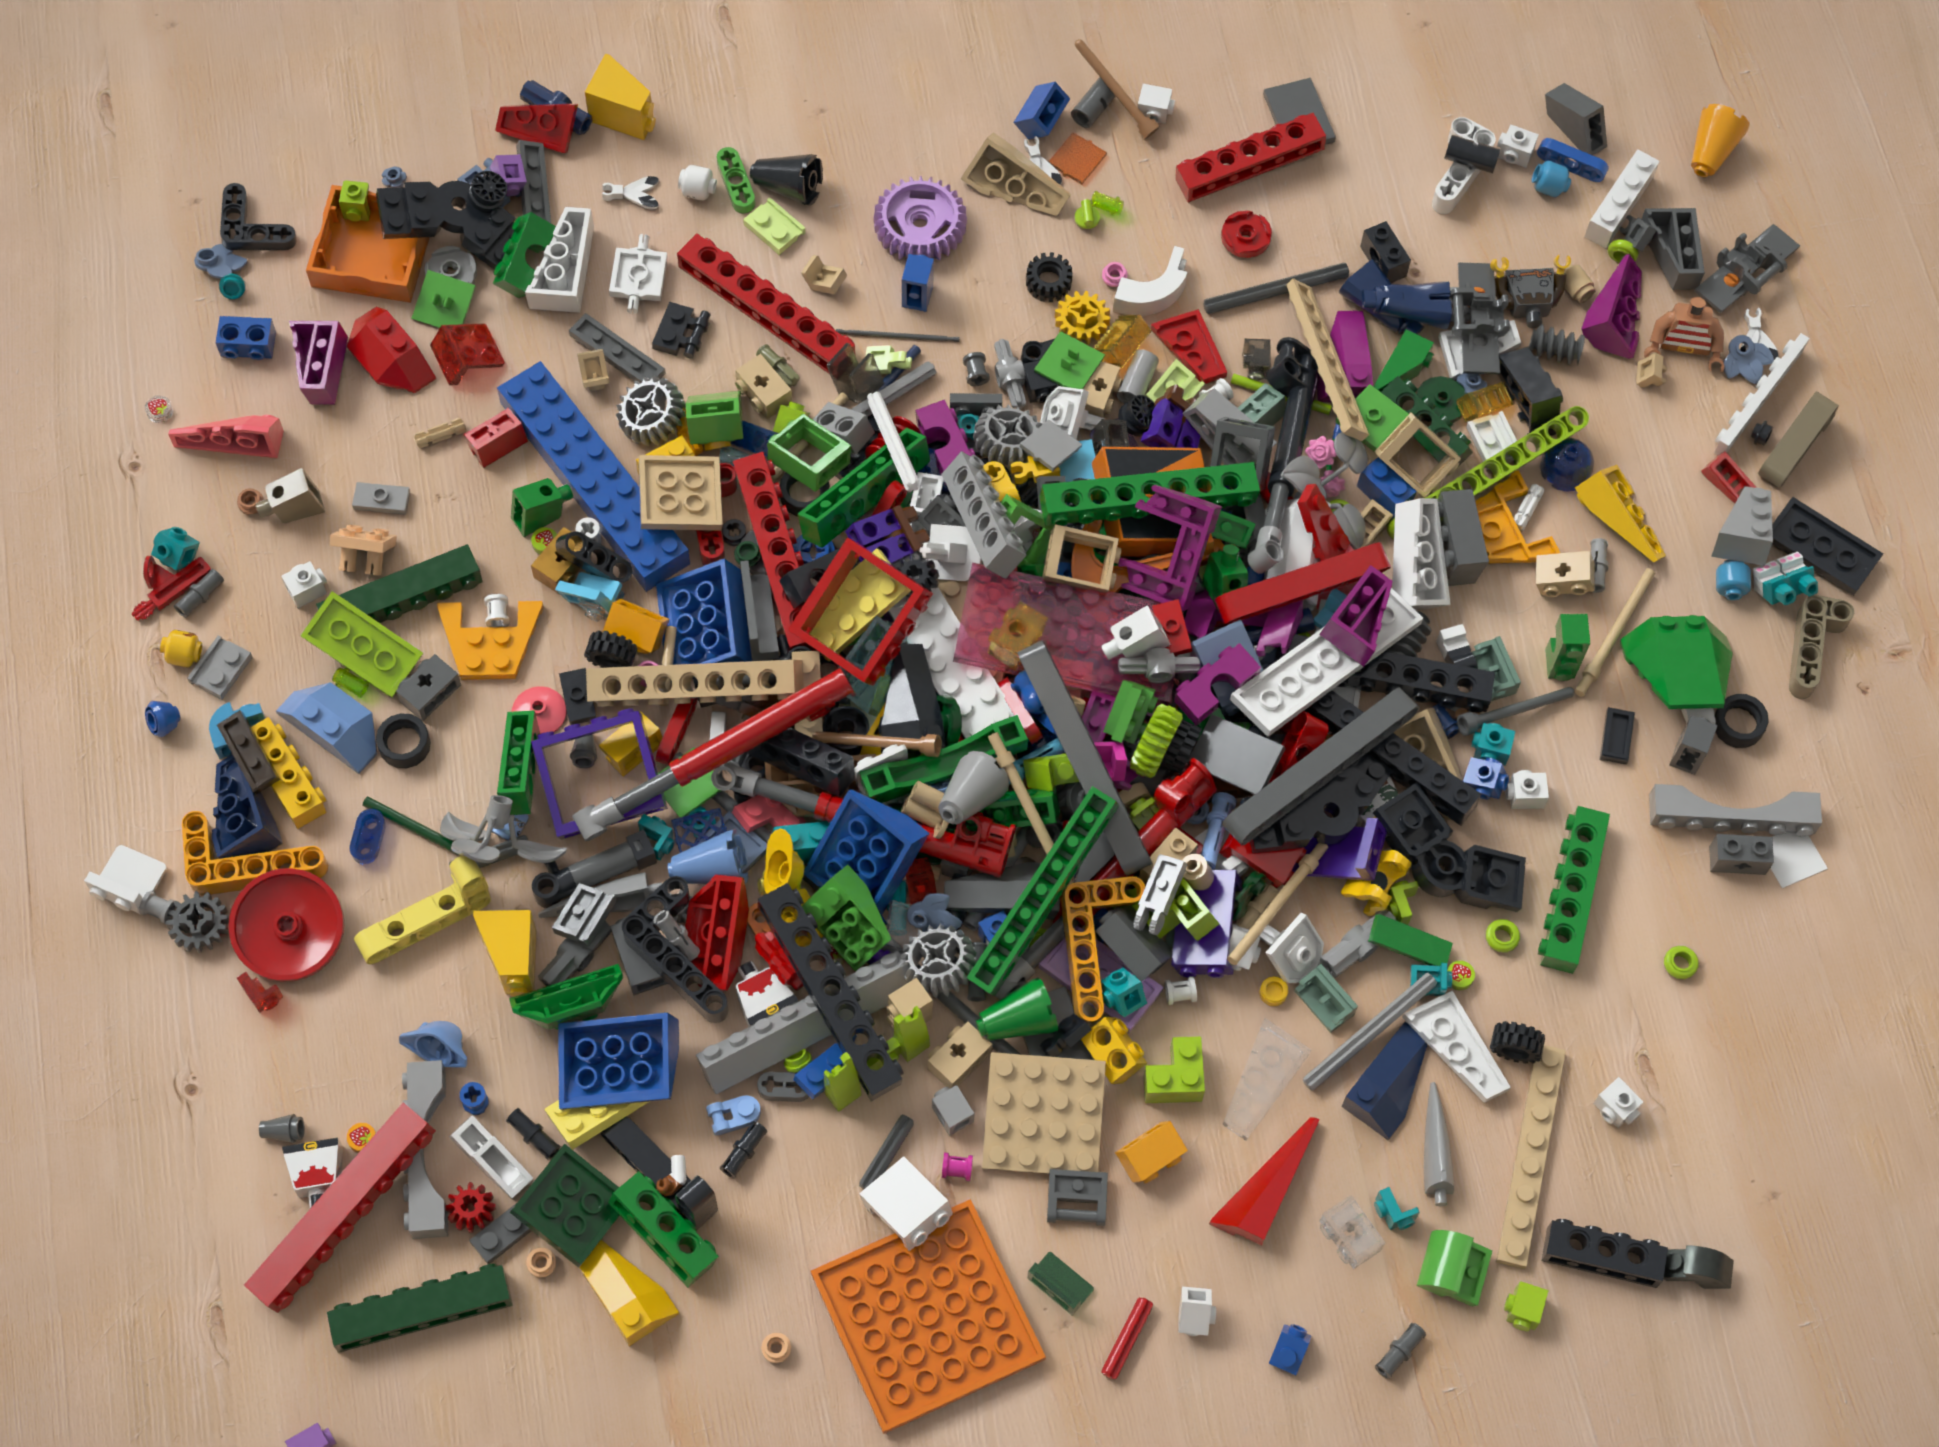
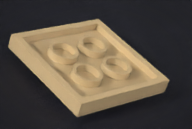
(680, 492)

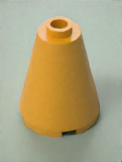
(1716, 138)

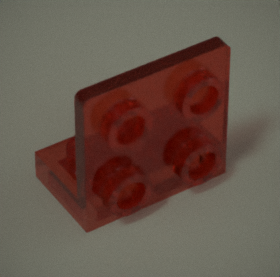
(465, 348)

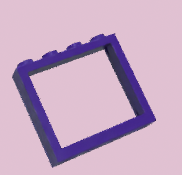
(575, 731)

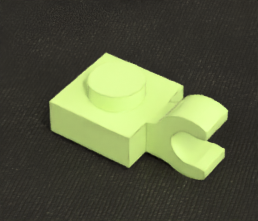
(887, 358)

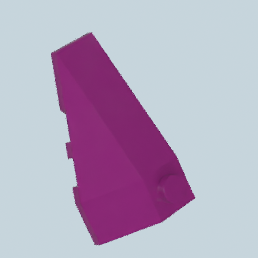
(1613, 314)
(1352, 348)

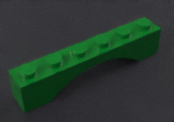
(898, 778)

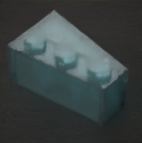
(869, 697)

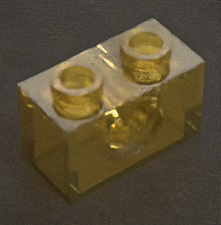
(1022, 620)

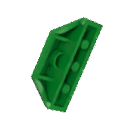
(570, 999)

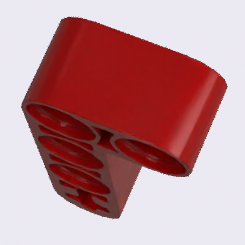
(714, 538)

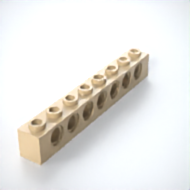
(602, 680)

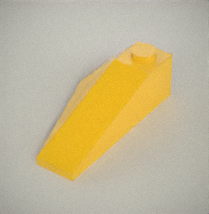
(1609, 498)
(627, 1293)

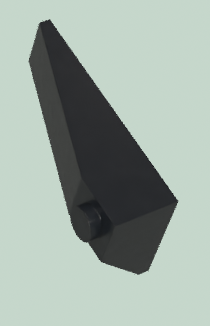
(911, 698)

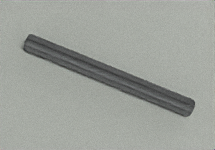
(1274, 288)

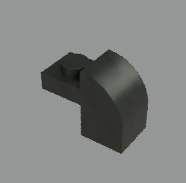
(1699, 1264)

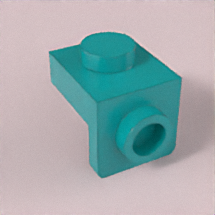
(658, 831)
(1440, 973)
(1387, 1208)

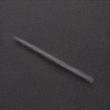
(898, 335)

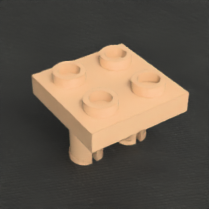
(355, 538)

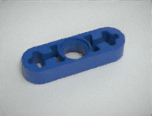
(1585, 165)

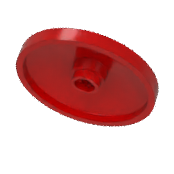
(286, 925)

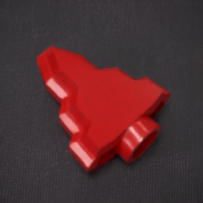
(778, 962)

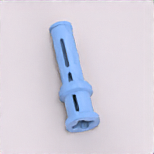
(1215, 830)

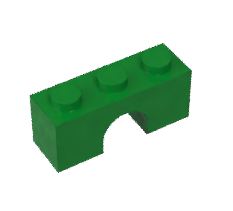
(513, 272)
(1569, 647)

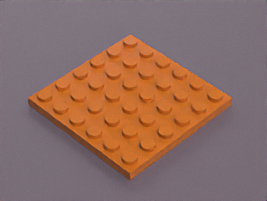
(927, 1318)

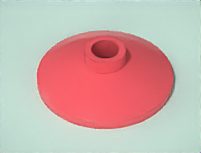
(554, 709)

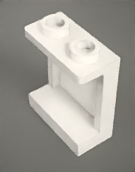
(907, 1203)

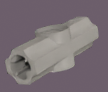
(1352, 948)

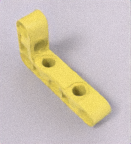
(426, 917)

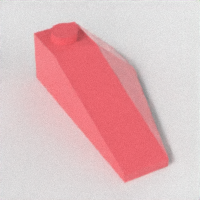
(242, 435)

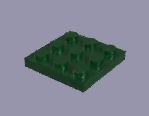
(568, 1205)

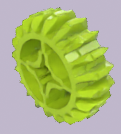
(1155, 740)

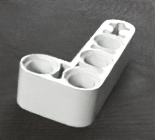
(1466, 175)

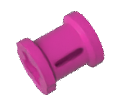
(957, 1166)

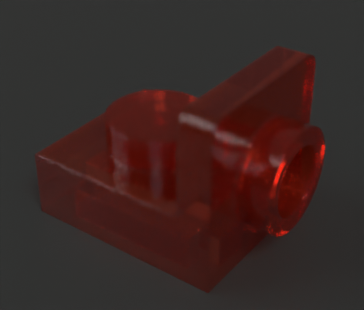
(920, 880)
(261, 998)

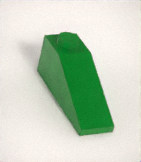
(1406, 360)

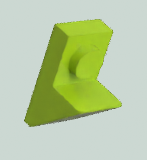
(1049, 771)

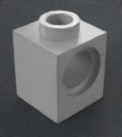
(952, 1109)

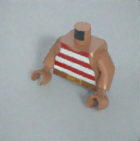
(1689, 330)

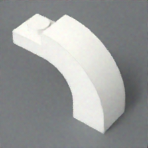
(1156, 295)

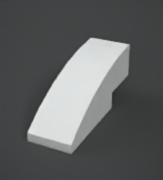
(491, 1157)

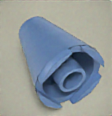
(713, 857)

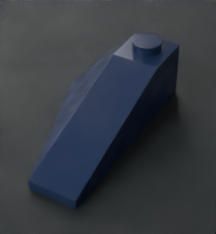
(241, 815)
(1387, 1085)

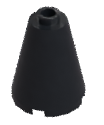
(790, 176)

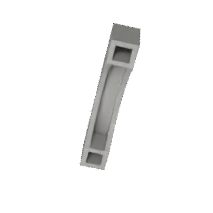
(1679, 807)
(427, 1211)

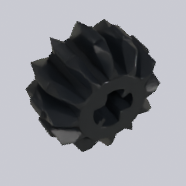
(920, 568)

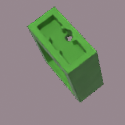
(813, 476)
(1037, 552)

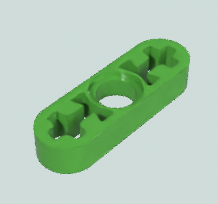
(732, 189)

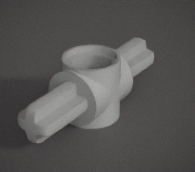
(1010, 373)
(1158, 665)

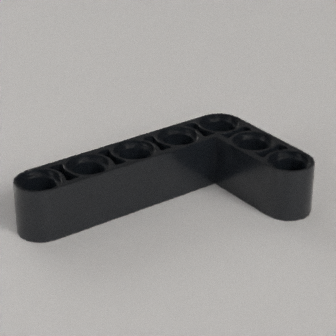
(669, 954)
(692, 1201)

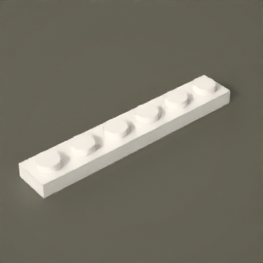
(1765, 387)

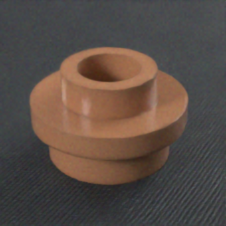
(246, 496)

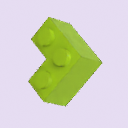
(1190, 911)
(1182, 1079)

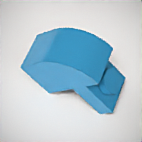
(253, 714)

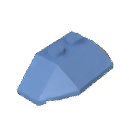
(333, 722)

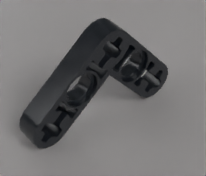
(244, 232)

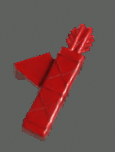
(166, 585)

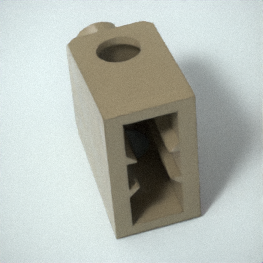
(291, 498)

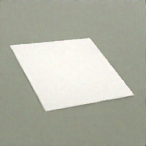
(1795, 858)

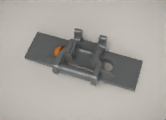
(1737, 266)
(1486, 316)

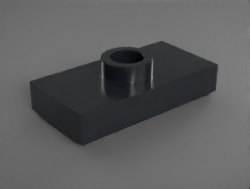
(575, 696)

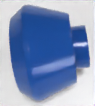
(161, 717)

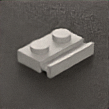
(220, 667)

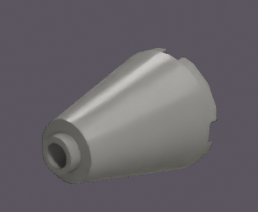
(972, 787)

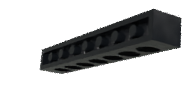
(1424, 672)
(1408, 764)
(787, 900)

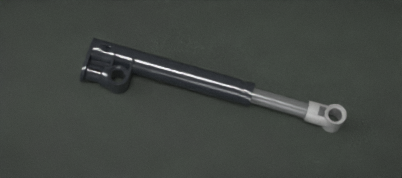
(1296, 378)

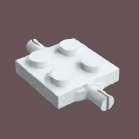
(638, 274)

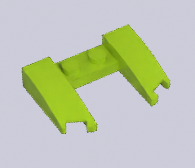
(909, 1040)

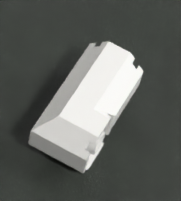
(1296, 546)

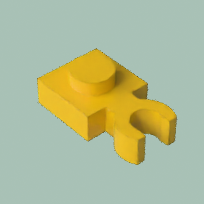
(1031, 469)

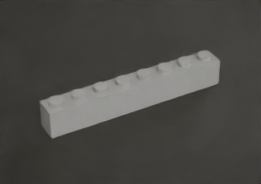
(795, 1027)

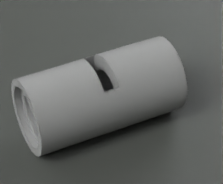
(1138, 375)

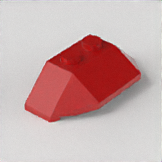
(388, 352)
(718, 928)

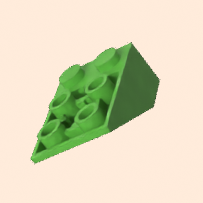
(714, 417)
(848, 917)

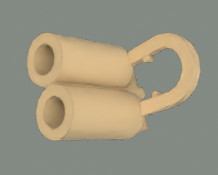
(923, 807)

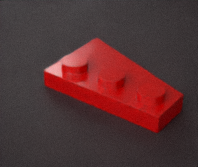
(539, 123)
(1192, 344)
(1322, 523)

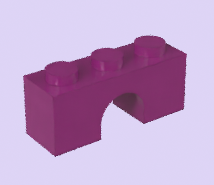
(939, 424)
(1233, 667)

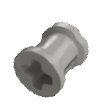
(156, 906)

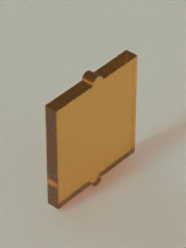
(1077, 158)

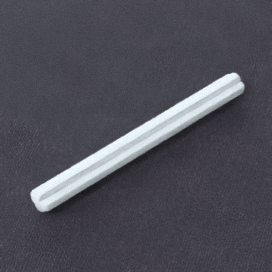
(893, 442)

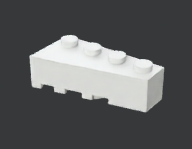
(563, 271)
(1419, 555)

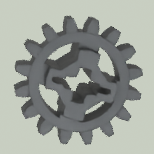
(207, 928)

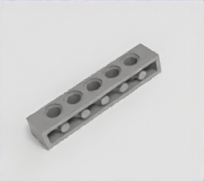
(984, 514)

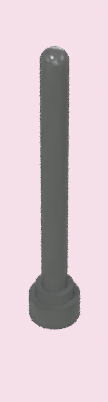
(1470, 722)

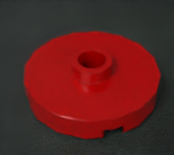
(1247, 224)

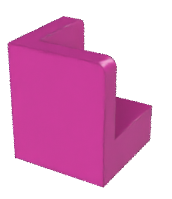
(1114, 758)

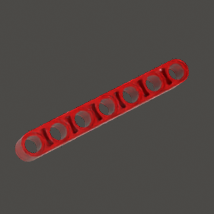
(1301, 583)

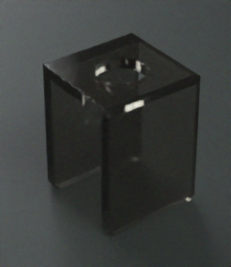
(851, 376)

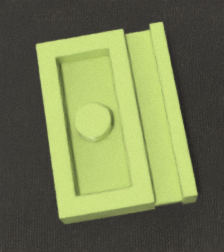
(774, 226)
(1176, 375)

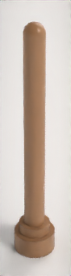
(1145, 124)
(929, 745)

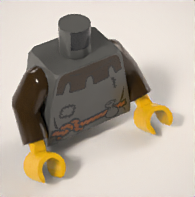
(1530, 290)

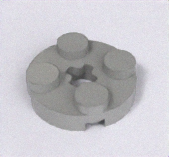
(453, 257)

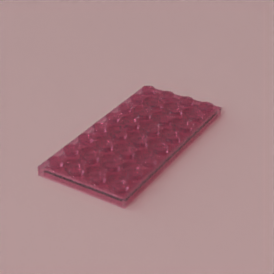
(1073, 634)

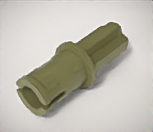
(779, 364)

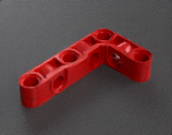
(1302, 734)

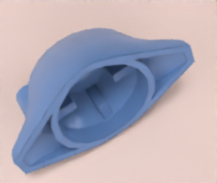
(436, 1042)

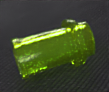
(1107, 203)
(352, 683)

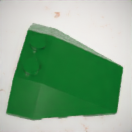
(1682, 660)

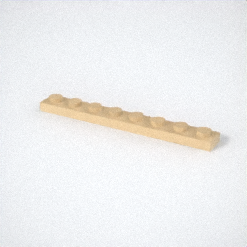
(1327, 360)
(1530, 1158)

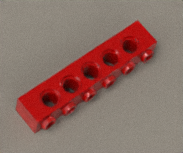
(1242, 167)

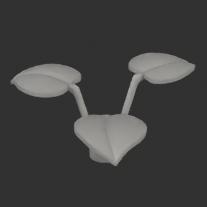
(1305, 471)
(497, 816)

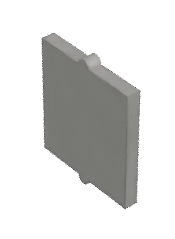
(1050, 445)

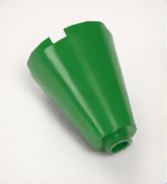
(1019, 1014)

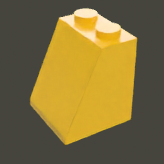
(619, 100)
(511, 947)

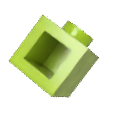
(1525, 1306)

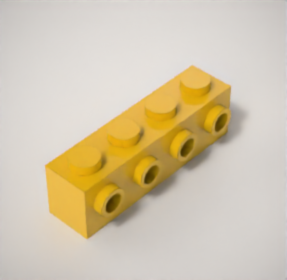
(294, 787)

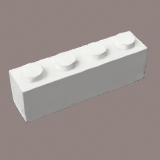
(1621, 199)

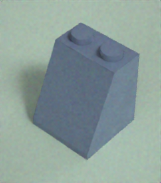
(1207, 651)

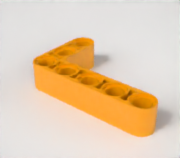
(241, 865)
(1087, 938)

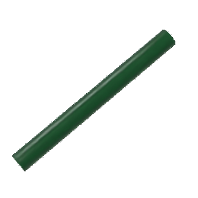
(409, 823)

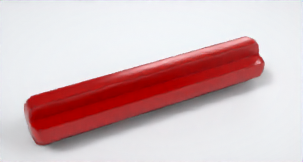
(1127, 1338)

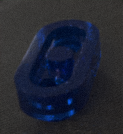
(367, 838)

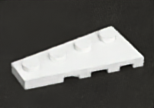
(1454, 1038)

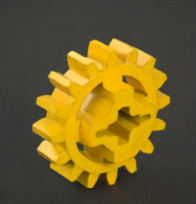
(1082, 316)

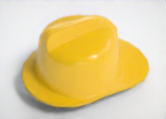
(782, 862)

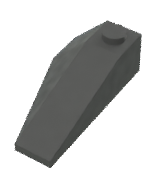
(990, 893)

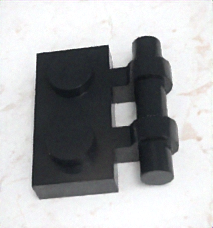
(674, 326)

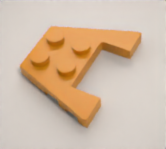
(1500, 532)
(489, 651)

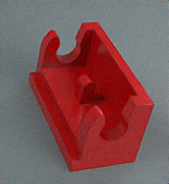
(496, 437)

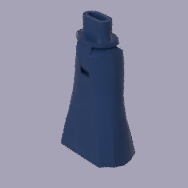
(1367, 278)
(1418, 302)

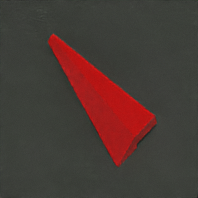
(1258, 1201)

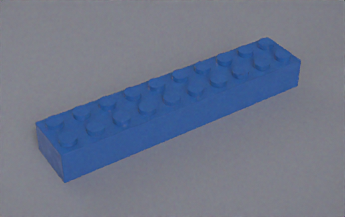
(593, 473)

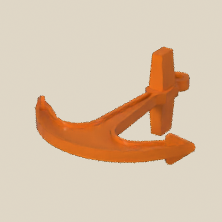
(1088, 568)

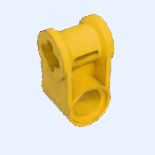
(1001, 480)

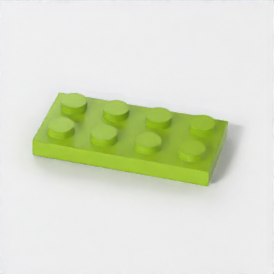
(361, 644)

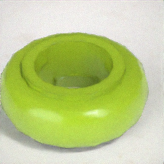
(1620, 248)
(1508, 926)
(1686, 953)

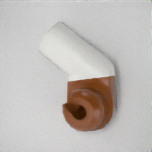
(675, 1180)

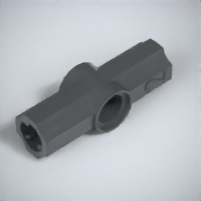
(572, 957)

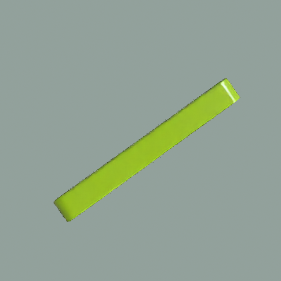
(1518, 451)

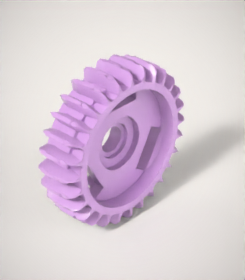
(937, 208)

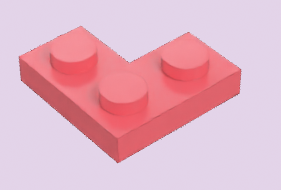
(761, 811)

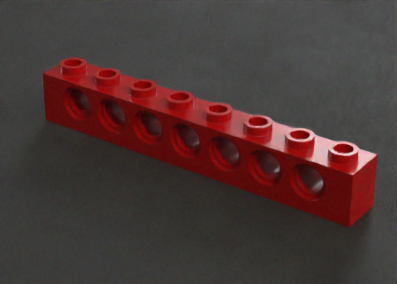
(751, 303)
(749, 472)

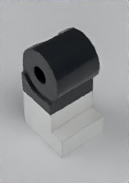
(1455, 647)

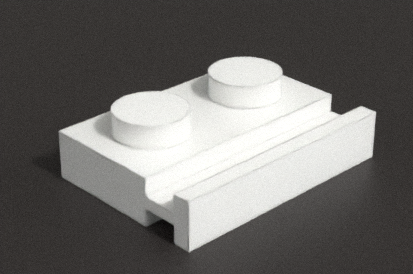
(1491, 435)

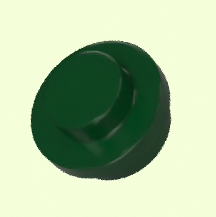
(748, 552)

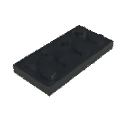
(1824, 546)

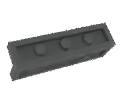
(759, 615)

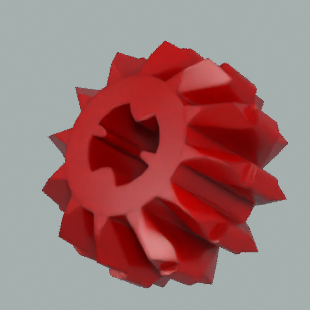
(480, 1201)

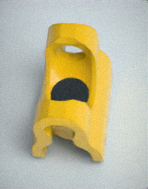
(1377, 890)

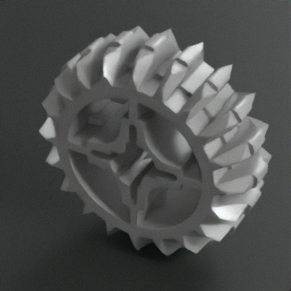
(652, 420)
(1002, 431)
(938, 949)

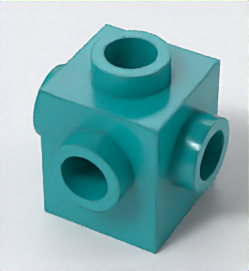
(174, 548)
(1493, 742)
(1123, 992)

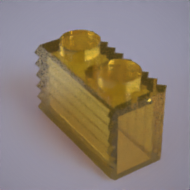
(1123, 339)

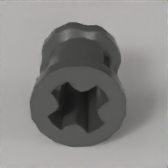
(976, 369)

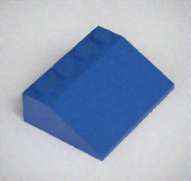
(708, 614)
(872, 841)
(617, 1060)

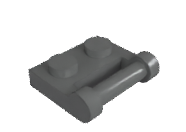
(1077, 1187)

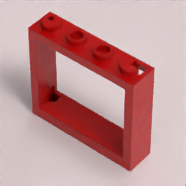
(826, 590)

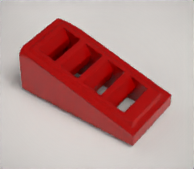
(1719, 481)

